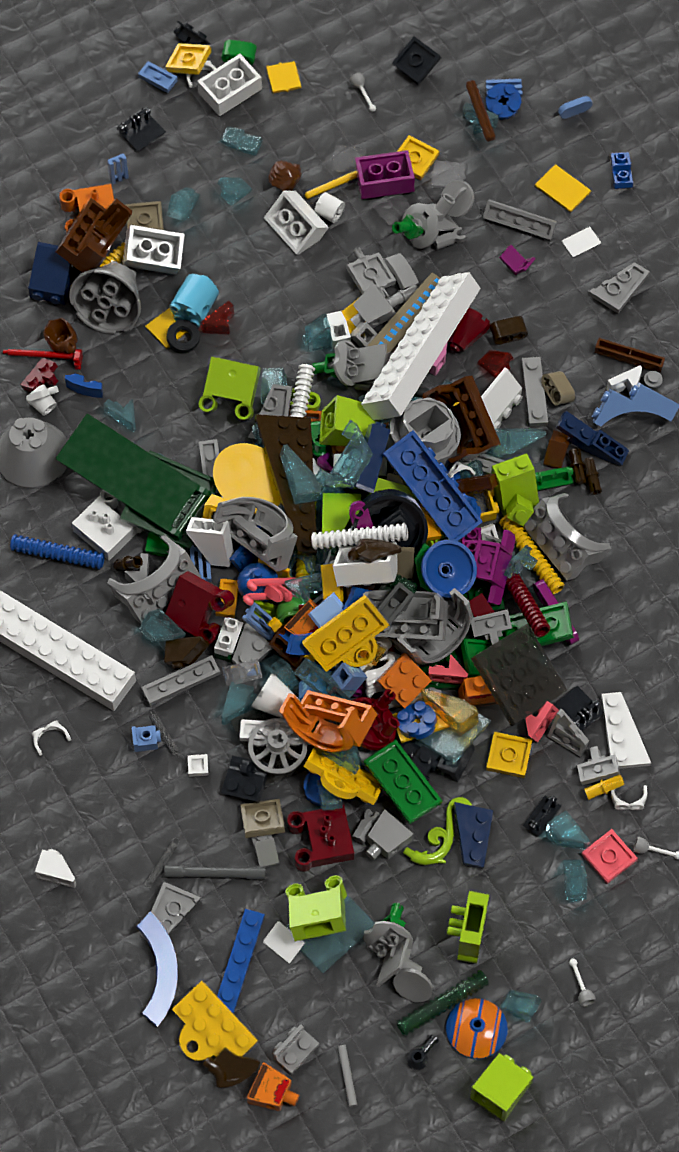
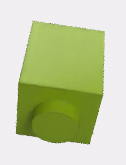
(519, 509)

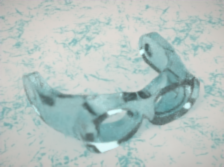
(308, 564)

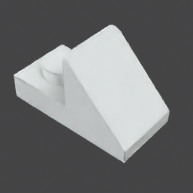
(625, 380)

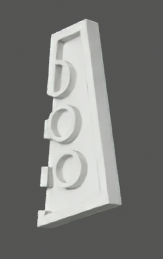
(622, 733)

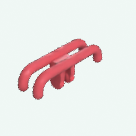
(273, 590)

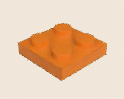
(404, 679)

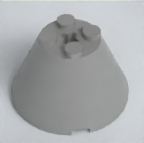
(107, 298)
(30, 453)

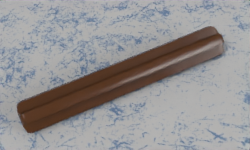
(480, 111)

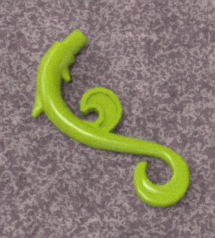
(437, 857)

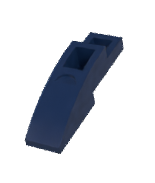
(592, 441)

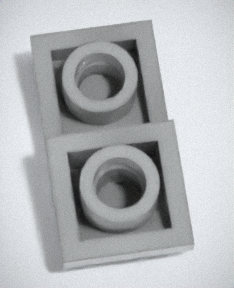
(402, 270)

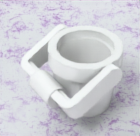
(42, 399)

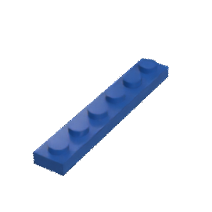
(240, 958)

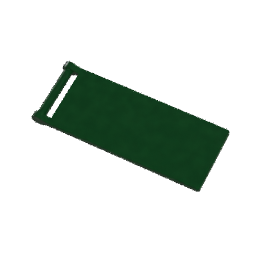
(131, 475)

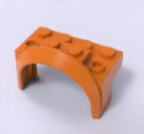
(302, 716)

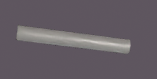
(347, 1076)

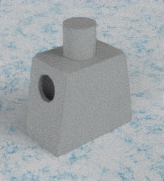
(372, 308)
(387, 837)

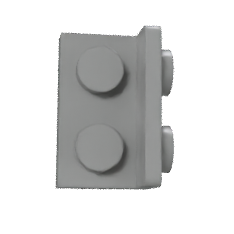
(294, 1049)

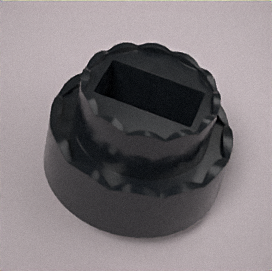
(395, 506)

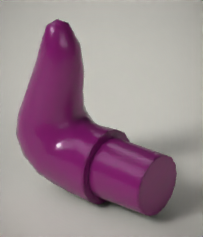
(322, 462)

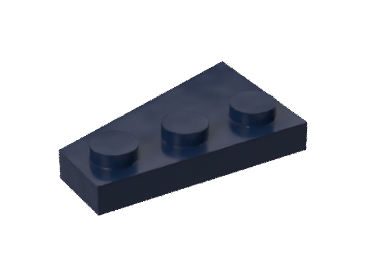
(474, 832)

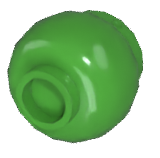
(286, 610)

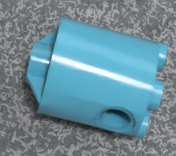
(194, 299)

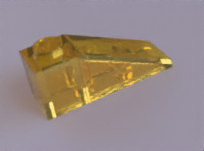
(452, 710)

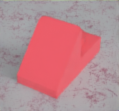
(453, 674)
(537, 725)

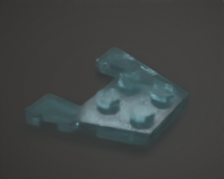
(351, 462)

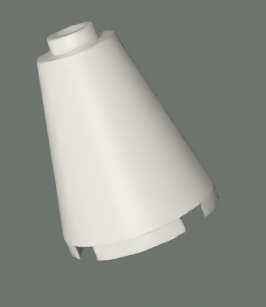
(272, 696)

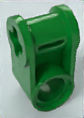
(317, 449)

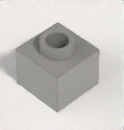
(367, 332)

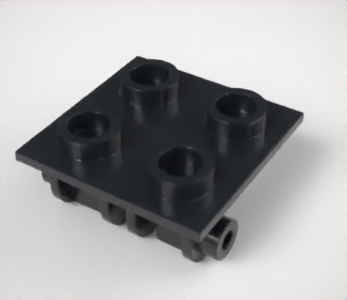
(141, 129)
(580, 708)

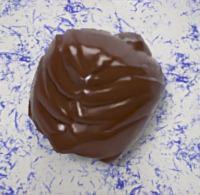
(285, 175)
(60, 336)

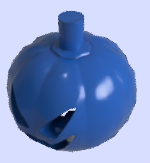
(254, 571)

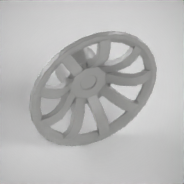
(277, 744)

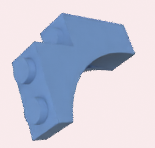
(642, 400)

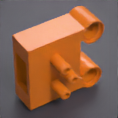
(79, 197)

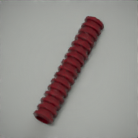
(527, 605)

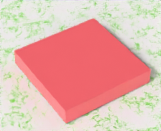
(609, 856)

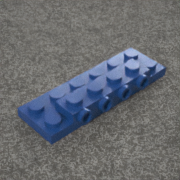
(433, 486)

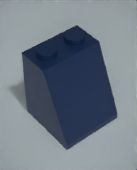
(50, 275)

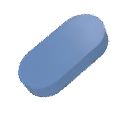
(575, 107)

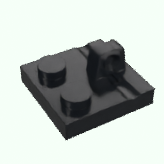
(416, 60)
(244, 780)

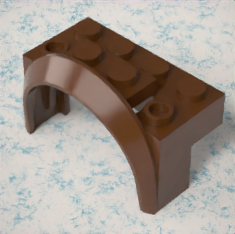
(86, 247)
(471, 417)

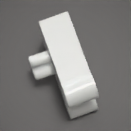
(103, 528)

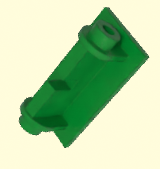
(554, 478)

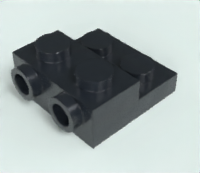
(423, 757)

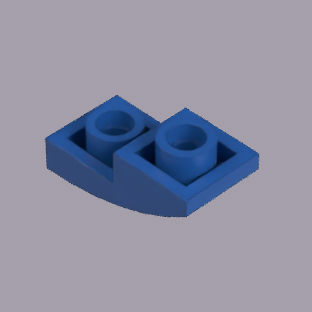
(621, 170)
(77, 384)

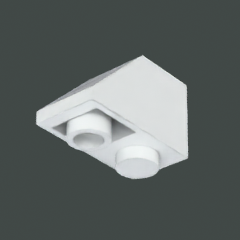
(338, 327)

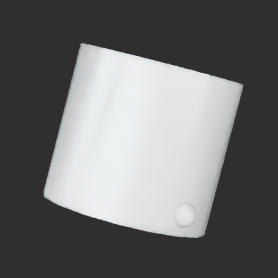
(329, 207)

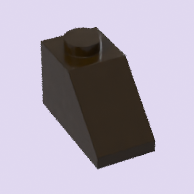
(184, 651)

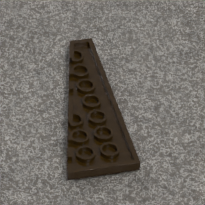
(297, 434)

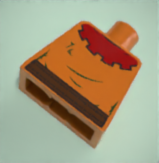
(301, 622)
(476, 692)
(271, 1089)

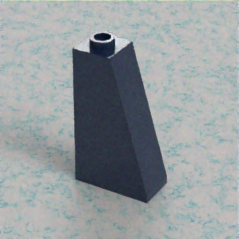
(376, 438)

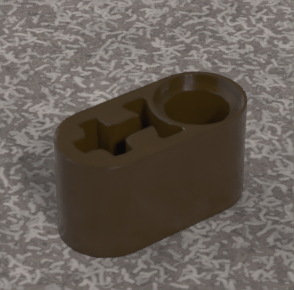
(508, 330)

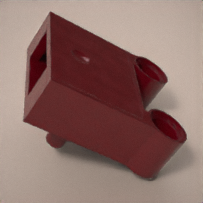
(193, 605)
(327, 835)

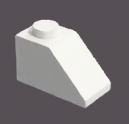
(54, 869)

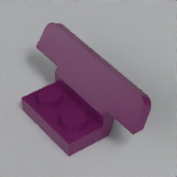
(492, 563)

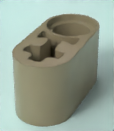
(558, 388)

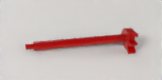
(77, 356)

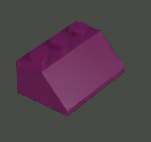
(385, 174)

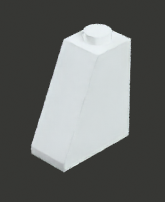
(212, 540)

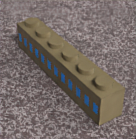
(396, 328)

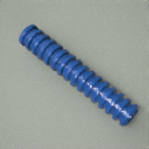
(57, 551)

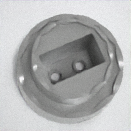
(433, 425)

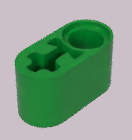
(233, 48)

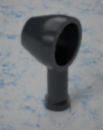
(420, 1064)

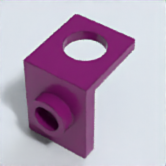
(515, 260)

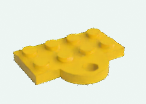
(347, 636)
(341, 781)
(211, 1025)

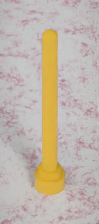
(330, 185)

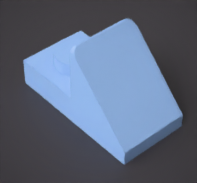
(326, 610)

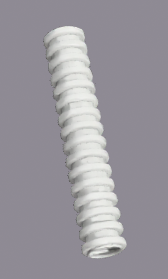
(302, 390)
(353, 536)

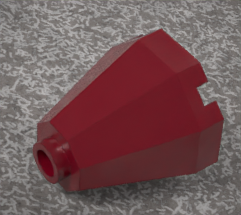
(468, 330)

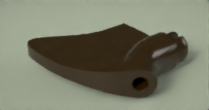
(372, 549)
(230, 1068)

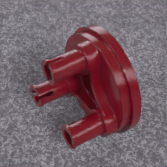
(385, 724)

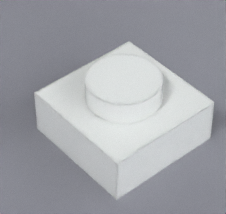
(198, 765)

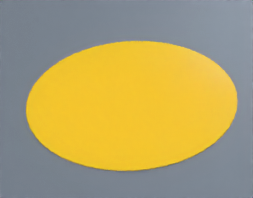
(244, 472)

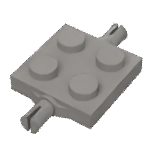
(370, 270)

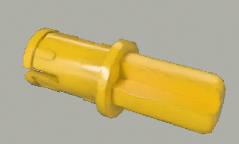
(604, 786)

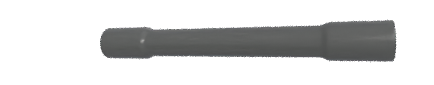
(182, 871)

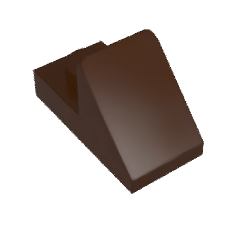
(556, 450)

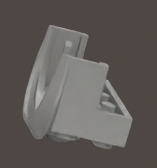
(557, 536)
(273, 550)
(157, 586)
(415, 621)
(435, 650)

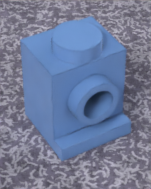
(144, 744)

